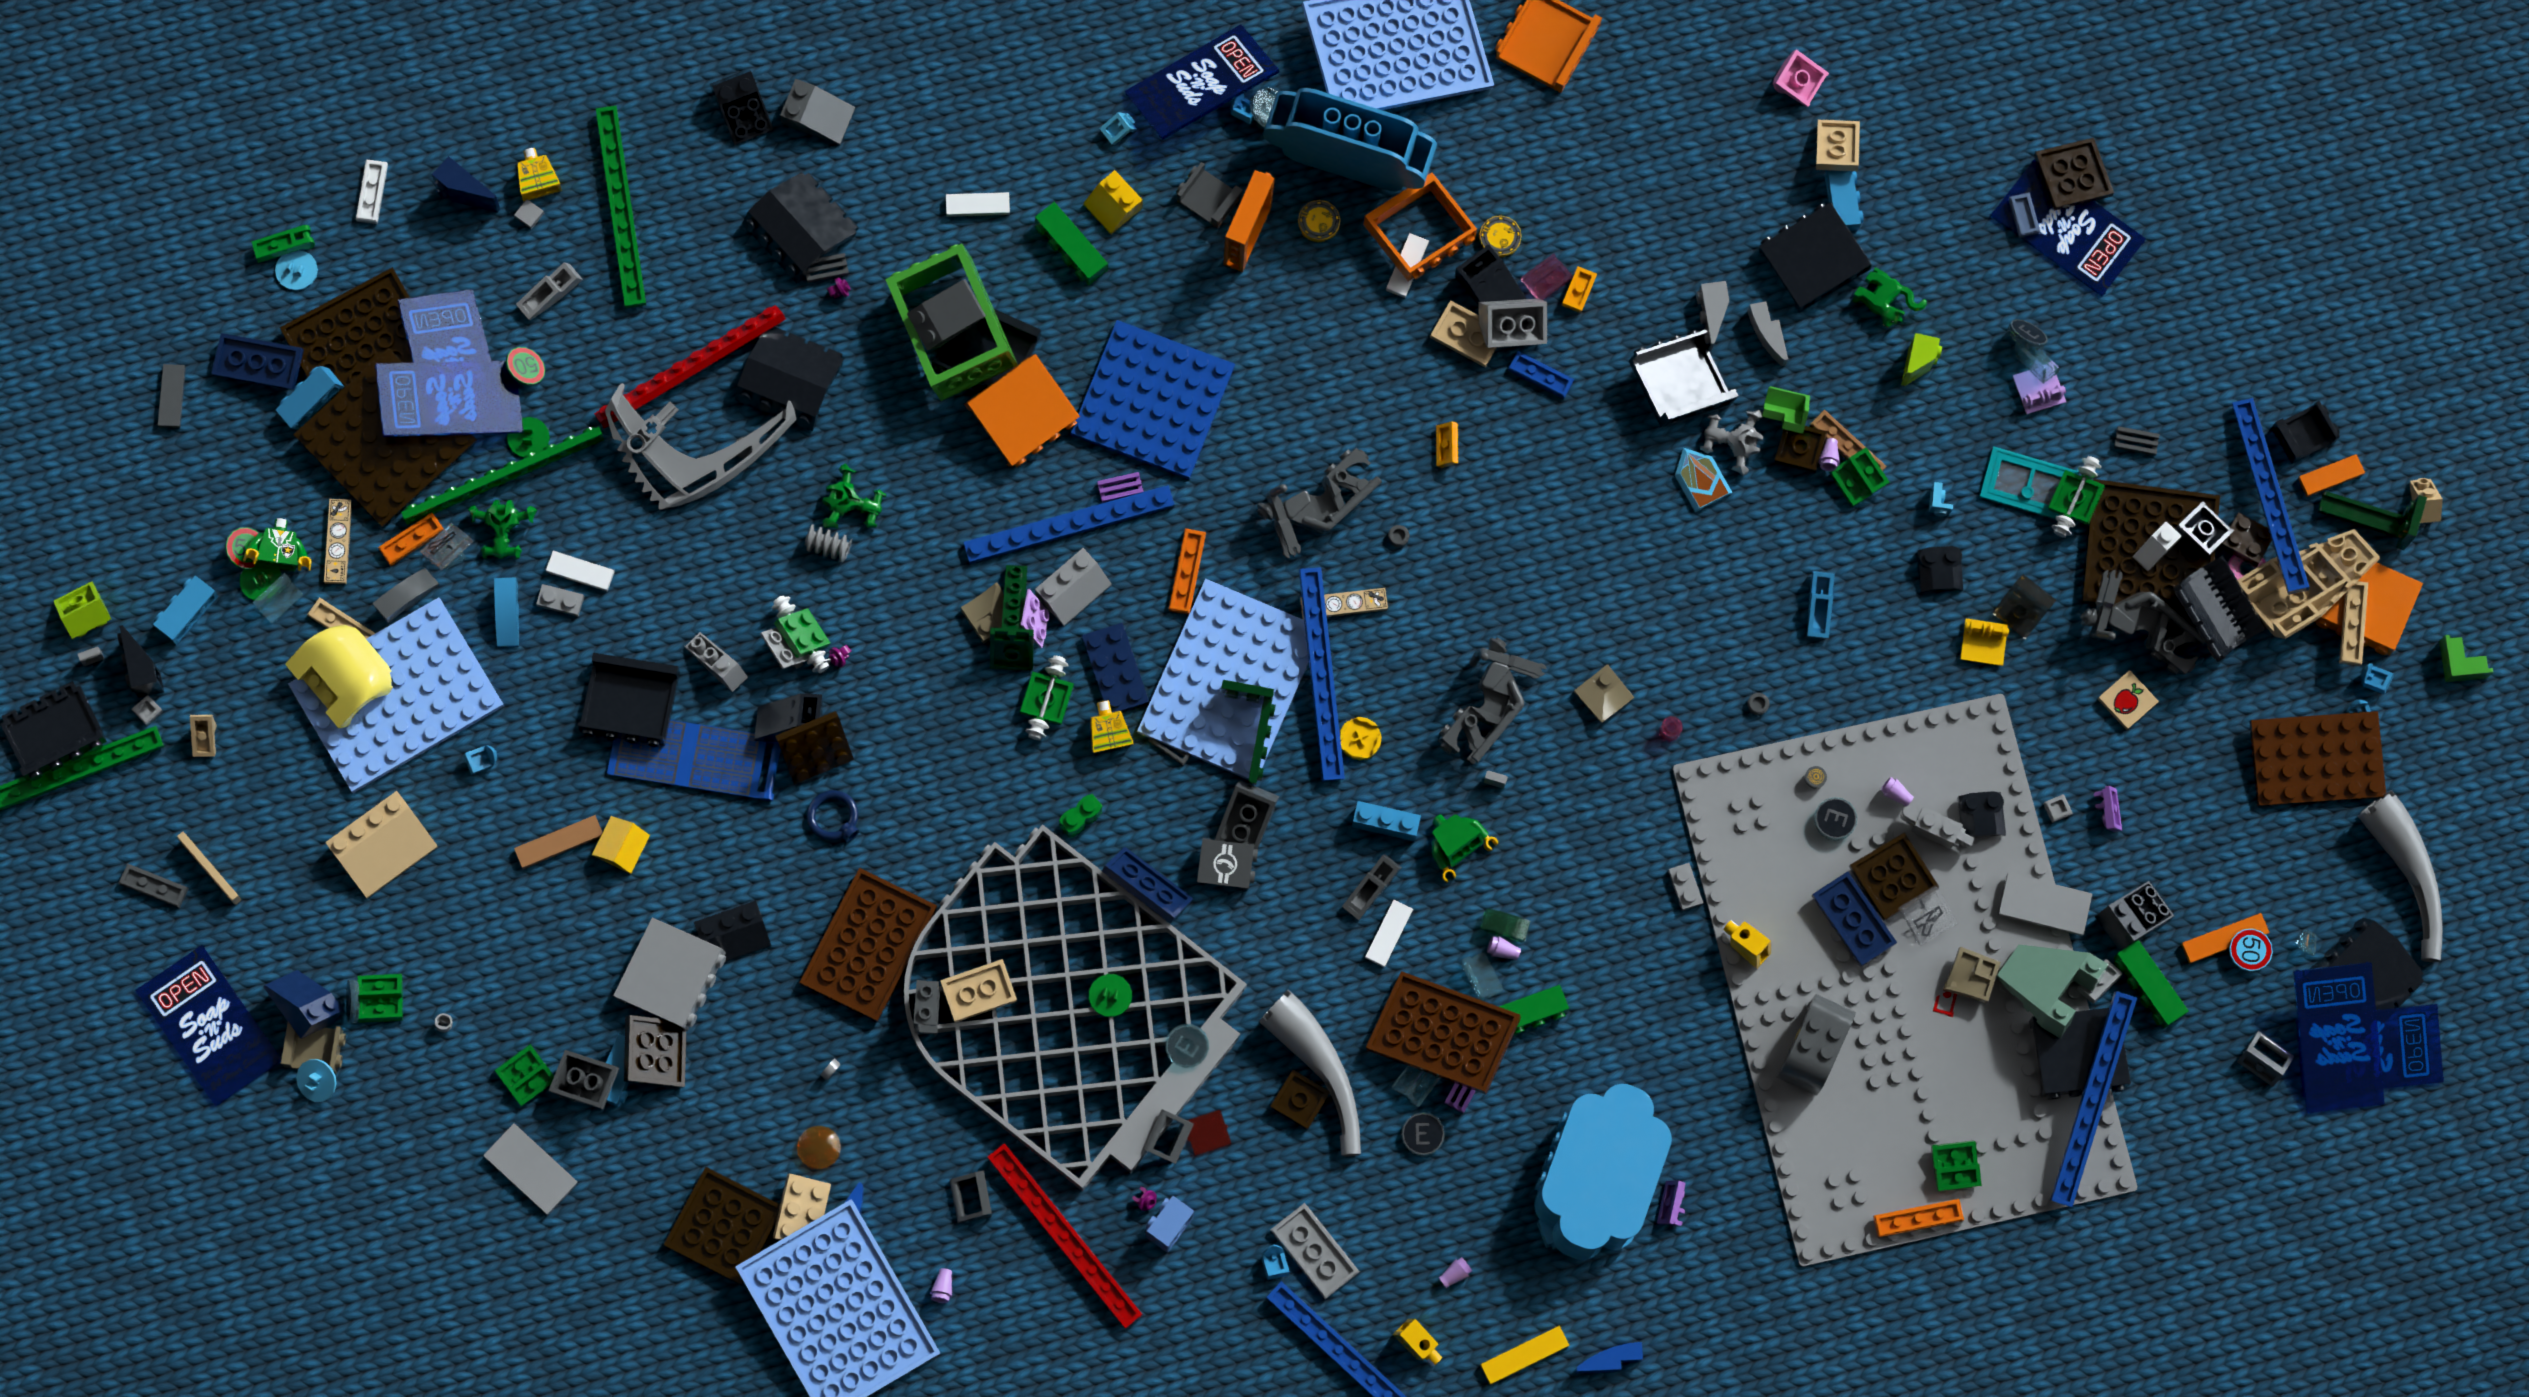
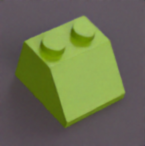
(1921, 356)
(82, 610)

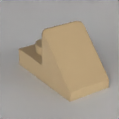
(203, 735)

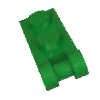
(283, 243)

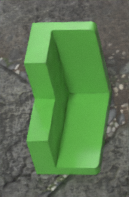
(1787, 407)
(2458, 667)

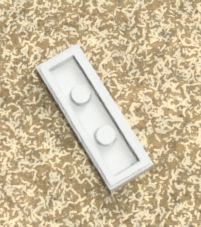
(371, 191)
(977, 204)
(1412, 254)
(580, 571)
(1388, 933)

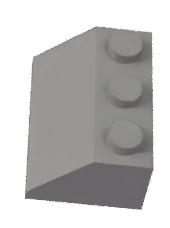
(1513, 322)
(1073, 587)

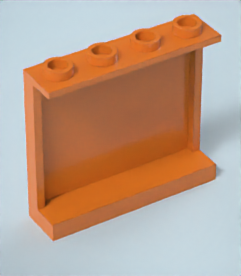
(1547, 41)
(1023, 410)
(2387, 611)

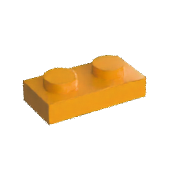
(1579, 289)
(1447, 444)

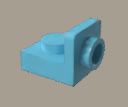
(1118, 127)
(1937, 499)

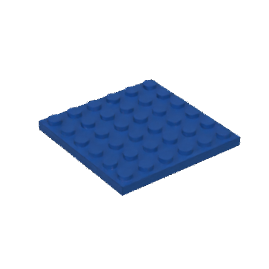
(1153, 399)

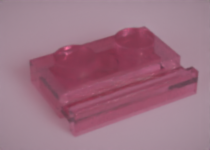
(1546, 277)

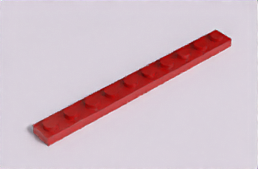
(698, 361)
(1064, 1236)

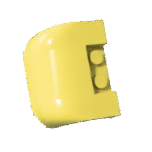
(341, 671)

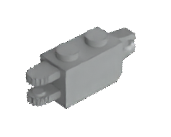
(1936, 827)

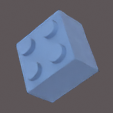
(1169, 1224)

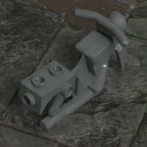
(1321, 512)
(2143, 612)
(1500, 704)

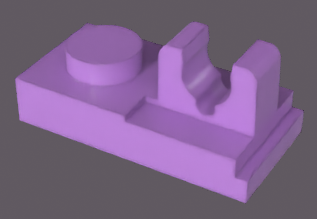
(2111, 808)
(1671, 1202)

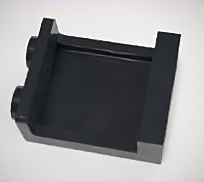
(2306, 432)

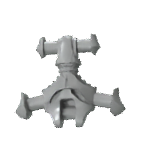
(1741, 441)

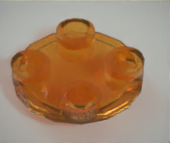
(818, 1147)

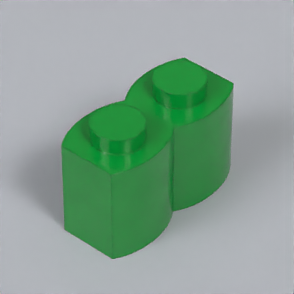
(1076, 818)

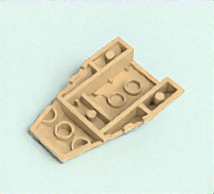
(2330, 573)

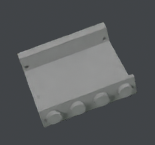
(670, 974)

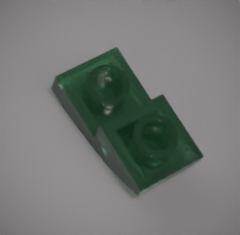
(1505, 924)

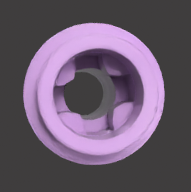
(1829, 457)
(1896, 791)
(1503, 949)
(1456, 1272)
(942, 1287)

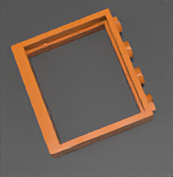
(1403, 199)
(1248, 220)

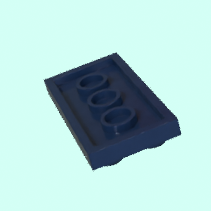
(257, 361)
(1115, 668)
(1147, 885)
(1854, 919)

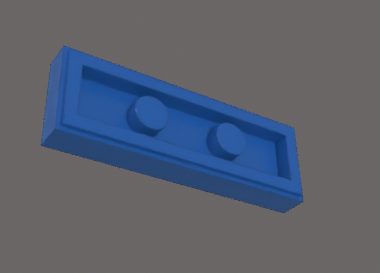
(1541, 375)

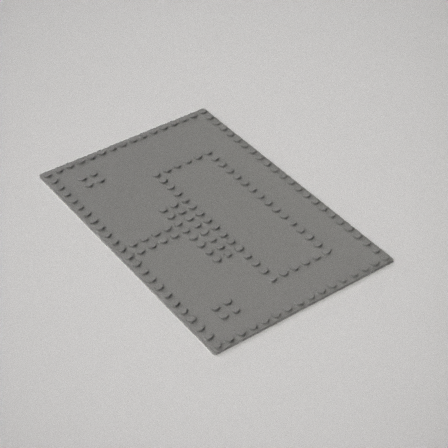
(1903, 1069)

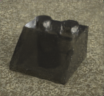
(2024, 606)

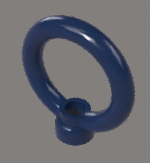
(848, 830)

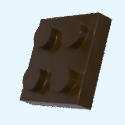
(1801, 449)
(2247, 540)
(1300, 1099)

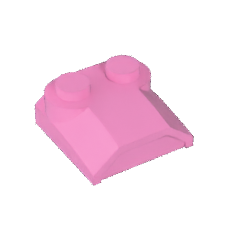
(1799, 78)

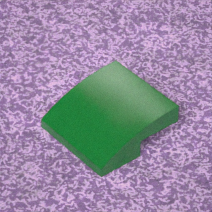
(1859, 477)
(380, 998)
(525, 1075)
(1956, 1165)

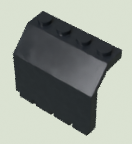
(798, 224)
(785, 371)
(2218, 608)
(52, 731)
(2391, 964)

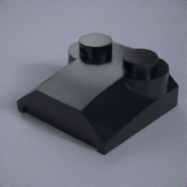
(2203, 531)
(1940, 569)
(1982, 814)

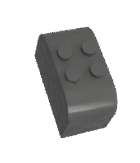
(1816, 1044)

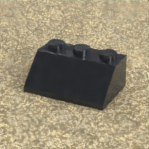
(735, 930)

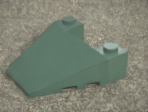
(2041, 977)

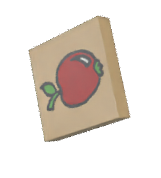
(2128, 700)

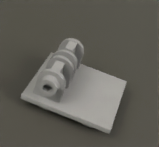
(781, 649)

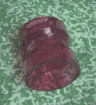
(1668, 732)

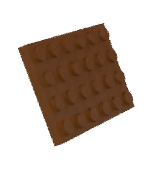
(2317, 758)
(868, 944)
(1443, 1032)

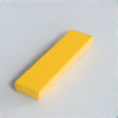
(1524, 1355)

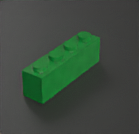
(1070, 243)
(2150, 984)
(1538, 1008)

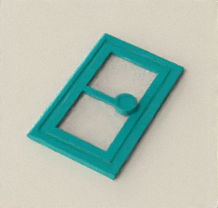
(2022, 482)

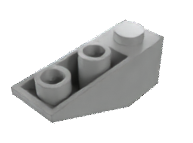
(1714, 303)
(716, 661)

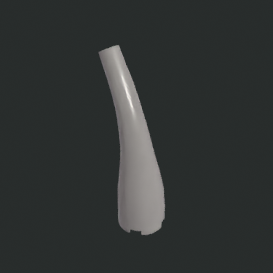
(2400, 838)
(1304, 1036)

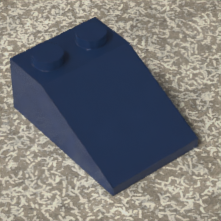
(461, 187)
(304, 1003)

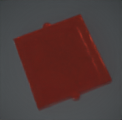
(1208, 1133)

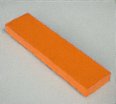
(1187, 571)
(2220, 939)
(1918, 1218)

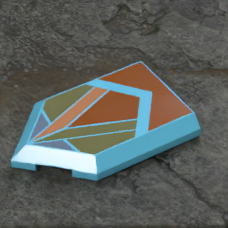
(1700, 479)

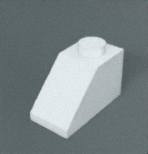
(2157, 546)

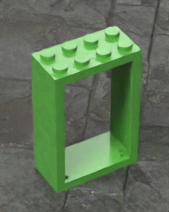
(976, 369)

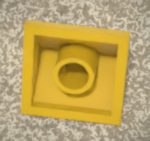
(621, 844)

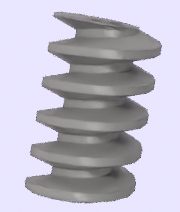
(827, 543)

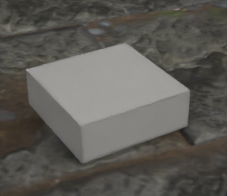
(529, 214)
(91, 656)
(147, 710)
(1495, 779)
(2057, 808)

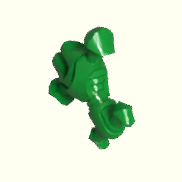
(844, 499)
(502, 519)

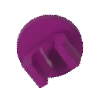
(839, 289)
(839, 656)
(1147, 1200)

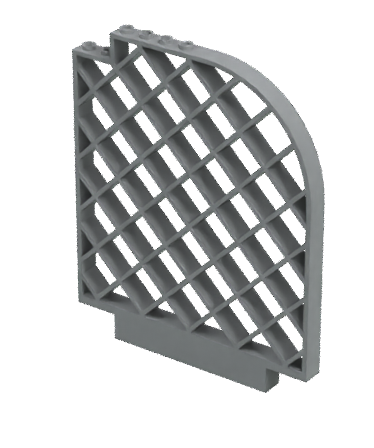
(1168, 1093)

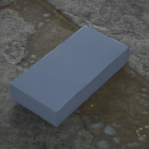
(2024, 215)

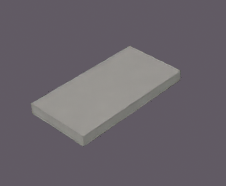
(2045, 904)
(530, 1169)
(1314, 1251)

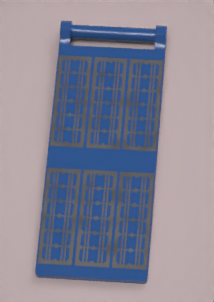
(699, 759)

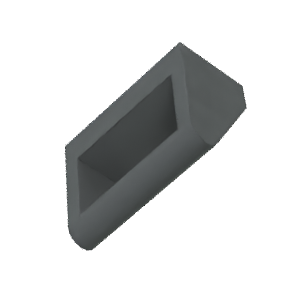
(2261, 1064)
(1178, 1141)
(983, 1194)

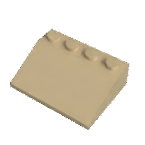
(381, 844)

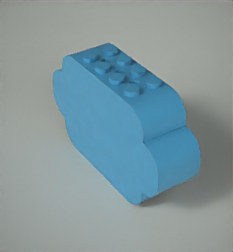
(1350, 139)
(1602, 1171)

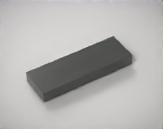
(171, 396)
(153, 886)

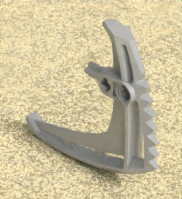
(678, 467)

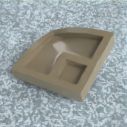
(985, 612)
(1604, 694)
(1972, 975)

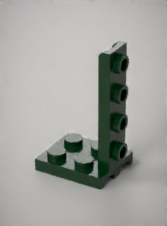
(2374, 518)
(1012, 645)
(1254, 694)

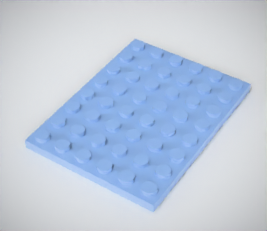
(1397, 50)
(1230, 641)
(432, 698)
(837, 1307)

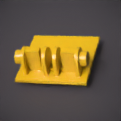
(1984, 642)

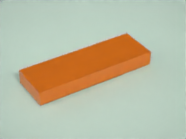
(2331, 475)
(411, 539)

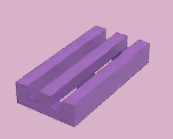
(1119, 479)
(1455, 1105)

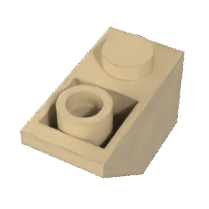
(2433, 506)

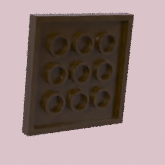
(722, 1224)

